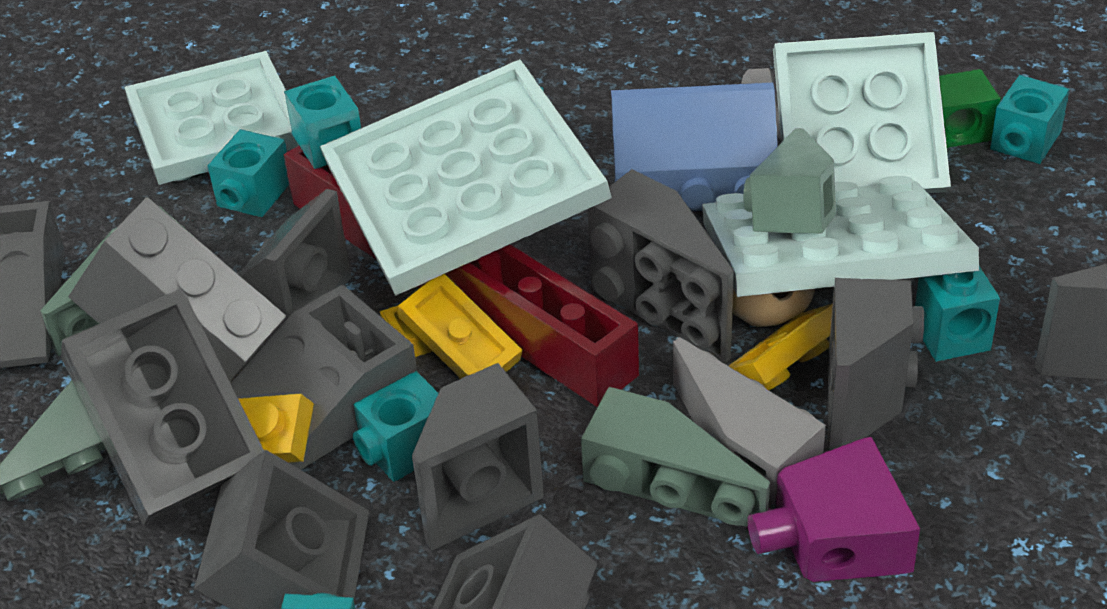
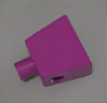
(840, 516)

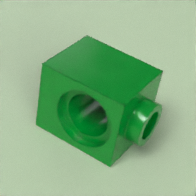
(968, 107)

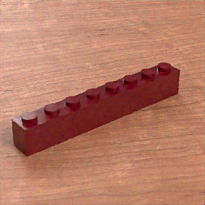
(545, 314)

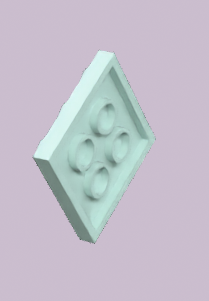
(867, 105)
(198, 111)

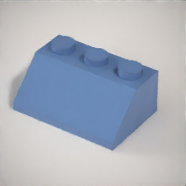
(694, 136)

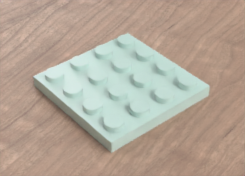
(463, 175)
(876, 234)

